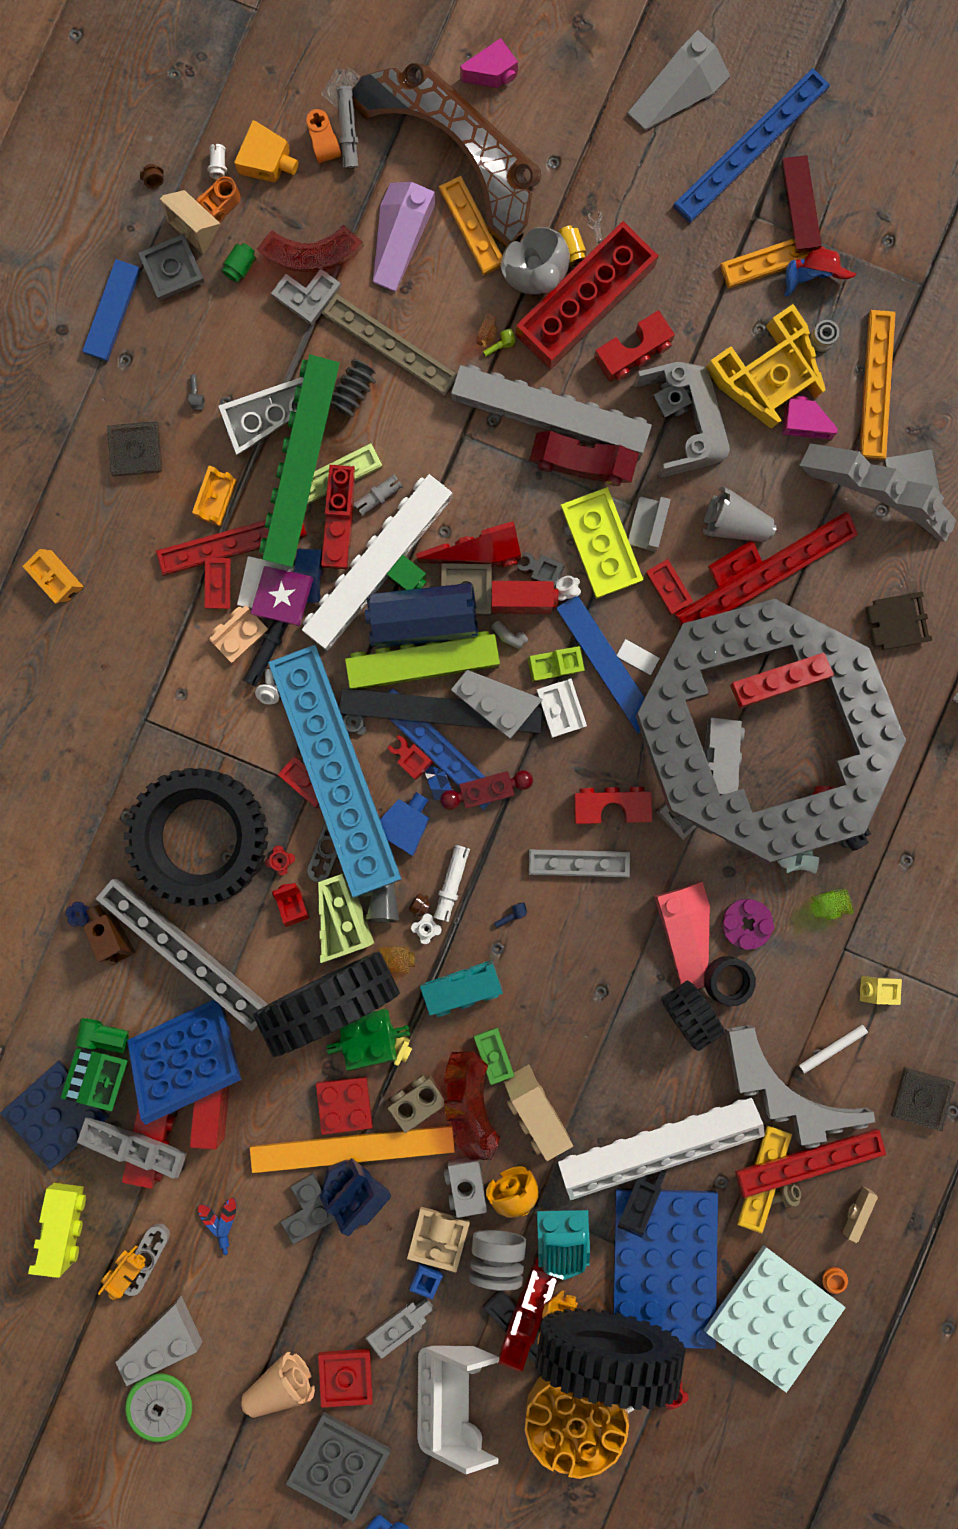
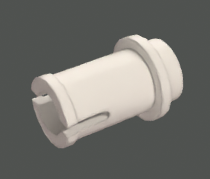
(217, 161)

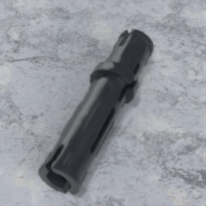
(265, 652)

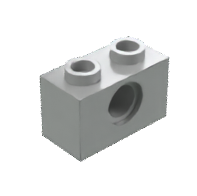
(468, 1202)

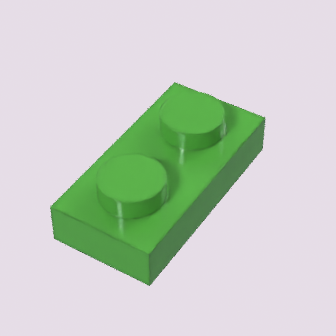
(495, 1055)

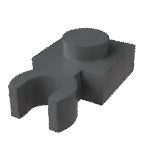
(543, 570)

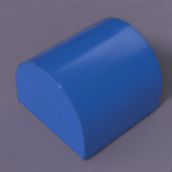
(425, 1280)

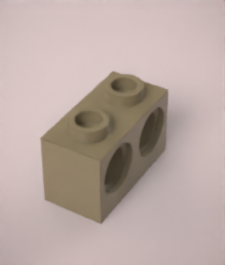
(421, 1108)

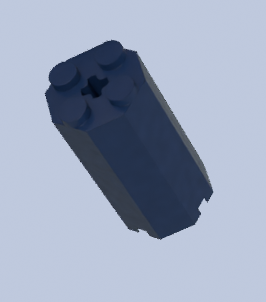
(422, 615)

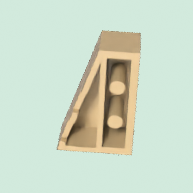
(537, 1114)

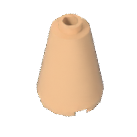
(279, 1388)

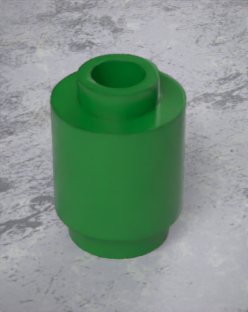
(238, 262)

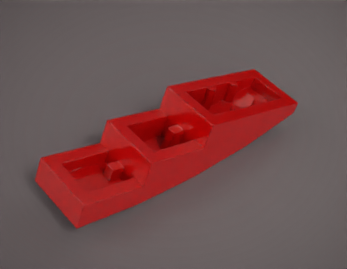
(526, 1318)

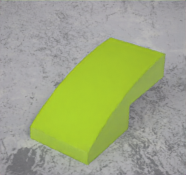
(555, 664)

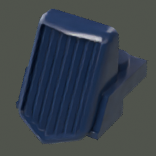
(352, 1195)

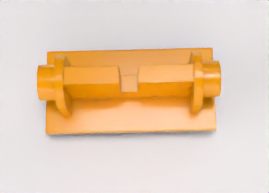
(114, 1281)

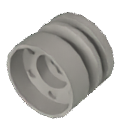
(497, 1260)

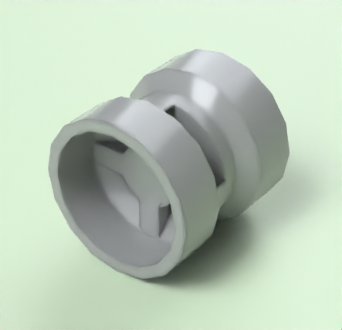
(824, 341)

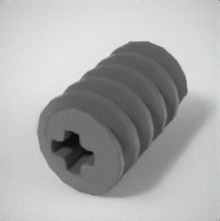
(352, 386)

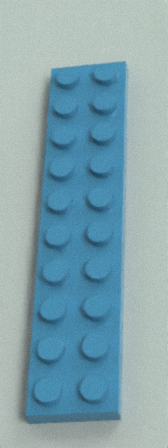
(335, 771)

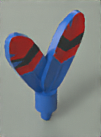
(221, 1227)

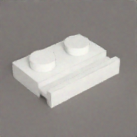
(561, 708)

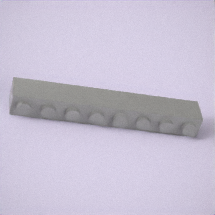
(547, 410)
(181, 951)

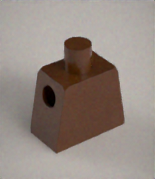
(107, 937)

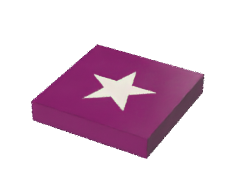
(281, 596)

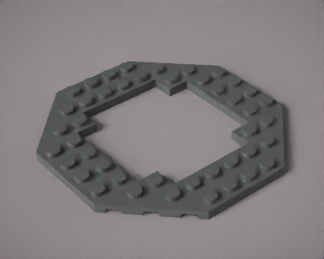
(681, 761)

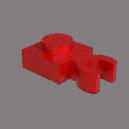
(412, 759)

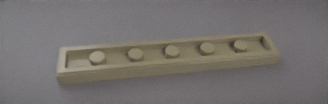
(390, 345)

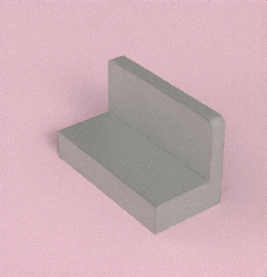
(648, 523)

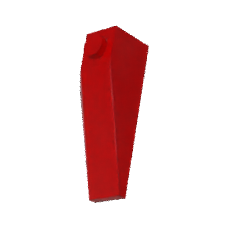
(494, 546)

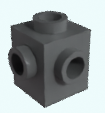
(667, 406)

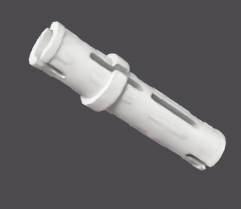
(451, 884)

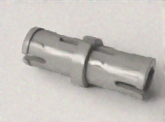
(378, 494)

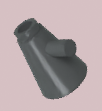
(383, 905)

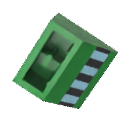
(94, 1079)

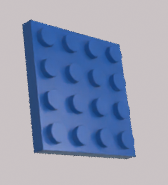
(182, 1061)

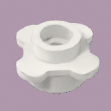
(568, 587)
(425, 936)

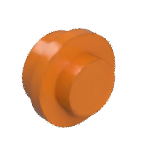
(834, 1280)

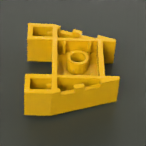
(776, 374)

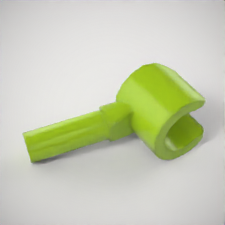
(507, 341)

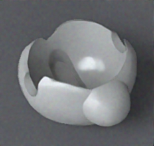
(536, 262)

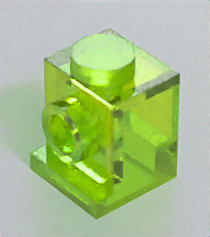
(832, 904)

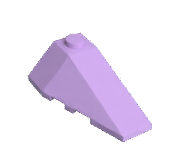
(400, 227)

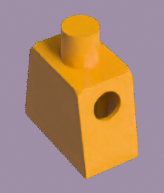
(264, 155)

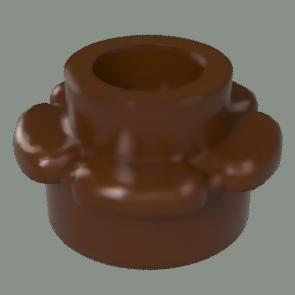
(152, 176)
(419, 905)

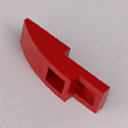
(338, 516)

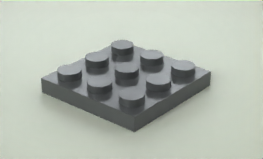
(338, 1466)

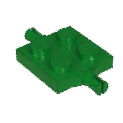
(368, 1041)

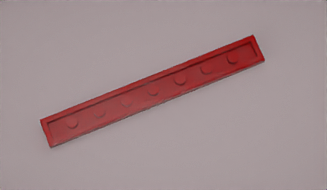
(771, 570)

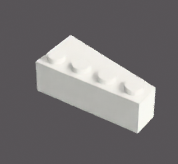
(259, 414)

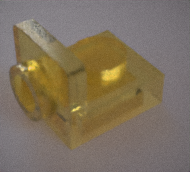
(398, 958)

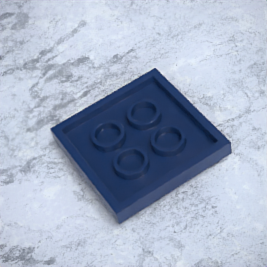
(46, 1120)

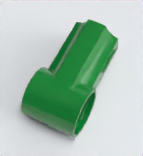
(95, 1035)

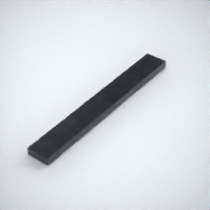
(422, 709)

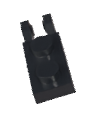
(641, 1205)

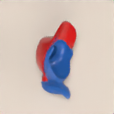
(817, 263)

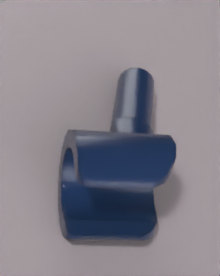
(519, 911)

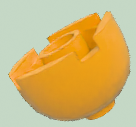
(514, 1193)

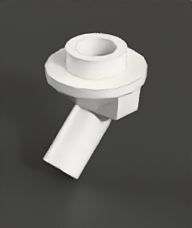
(269, 692)

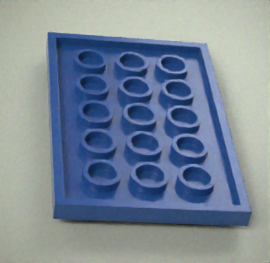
(672, 1268)

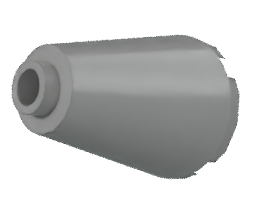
(737, 519)

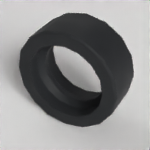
(747, 987)

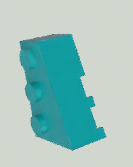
(461, 989)

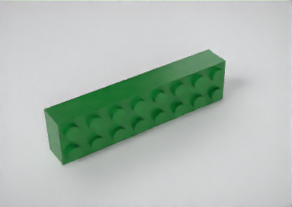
(300, 460)

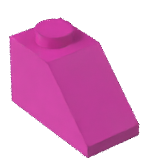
(491, 66)
(807, 419)

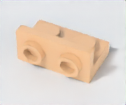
(238, 634)

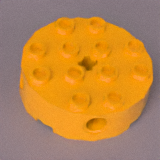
(572, 1432)

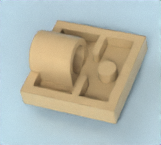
(438, 1239)

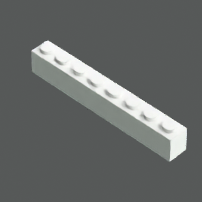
(371, 568)
(661, 1148)

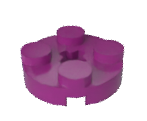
(746, 938)

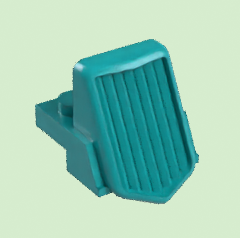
(563, 1242)

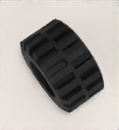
(693, 1015)

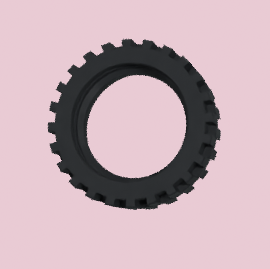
(326, 1004)

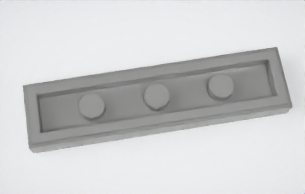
(579, 863)

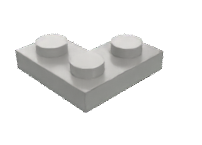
(307, 301)

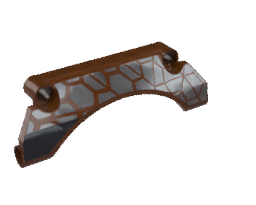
(493, 156)

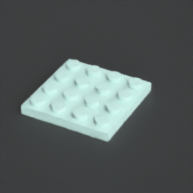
(774, 1318)

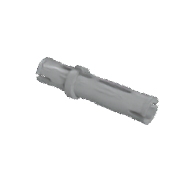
(347, 127)

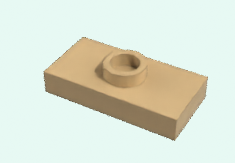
(859, 1214)

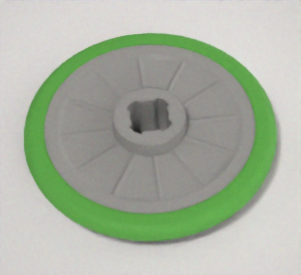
(151, 1422)

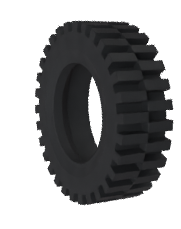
(147, 829)
(610, 1358)

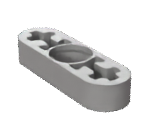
(160, 1245)

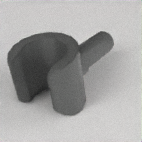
(196, 401)

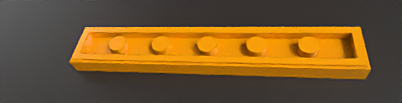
(877, 384)

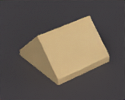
(190, 219)

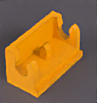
(214, 496)
(52, 576)

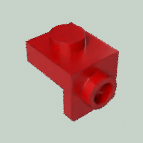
(290, 904)

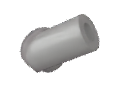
(507, 636)

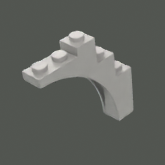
(885, 484)
(809, 1118)

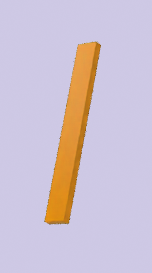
(358, 1147)

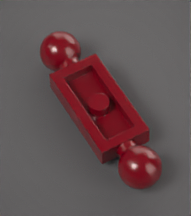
(486, 789)

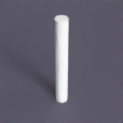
(833, 1049)

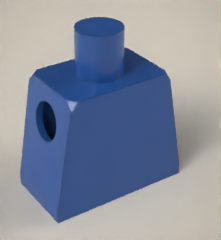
(405, 823)

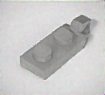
(398, 1327)

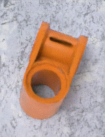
(323, 139)
(216, 202)

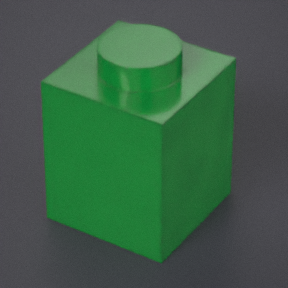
(407, 574)

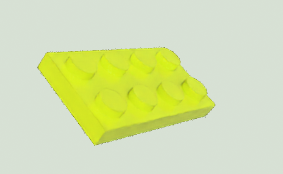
(601, 543)

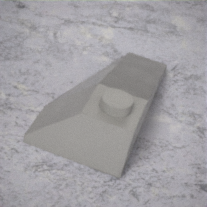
(689, 77)

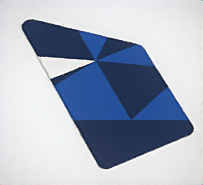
(437, 781)

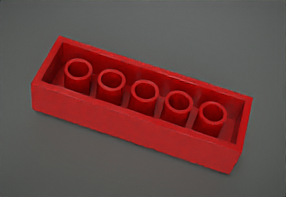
(586, 295)

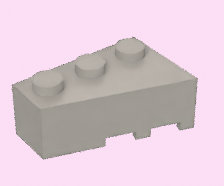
(723, 752)

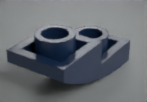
(309, 563)

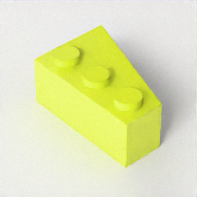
(59, 1230)

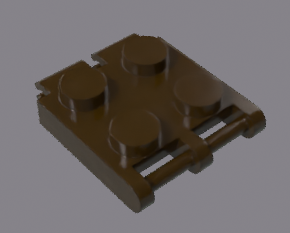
(897, 621)

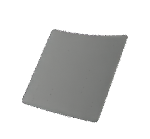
(916, 467)

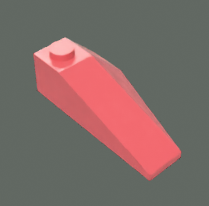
(686, 926)

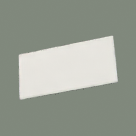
(638, 657)

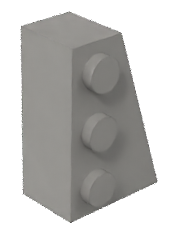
(496, 702)
(161, 1344)

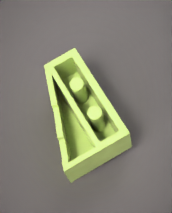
(342, 920)

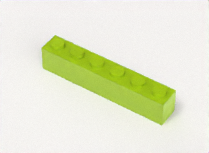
(422, 662)

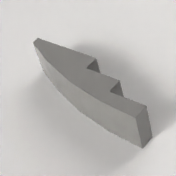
(131, 1147)

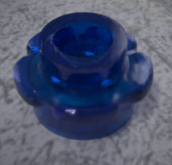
(71, 914)

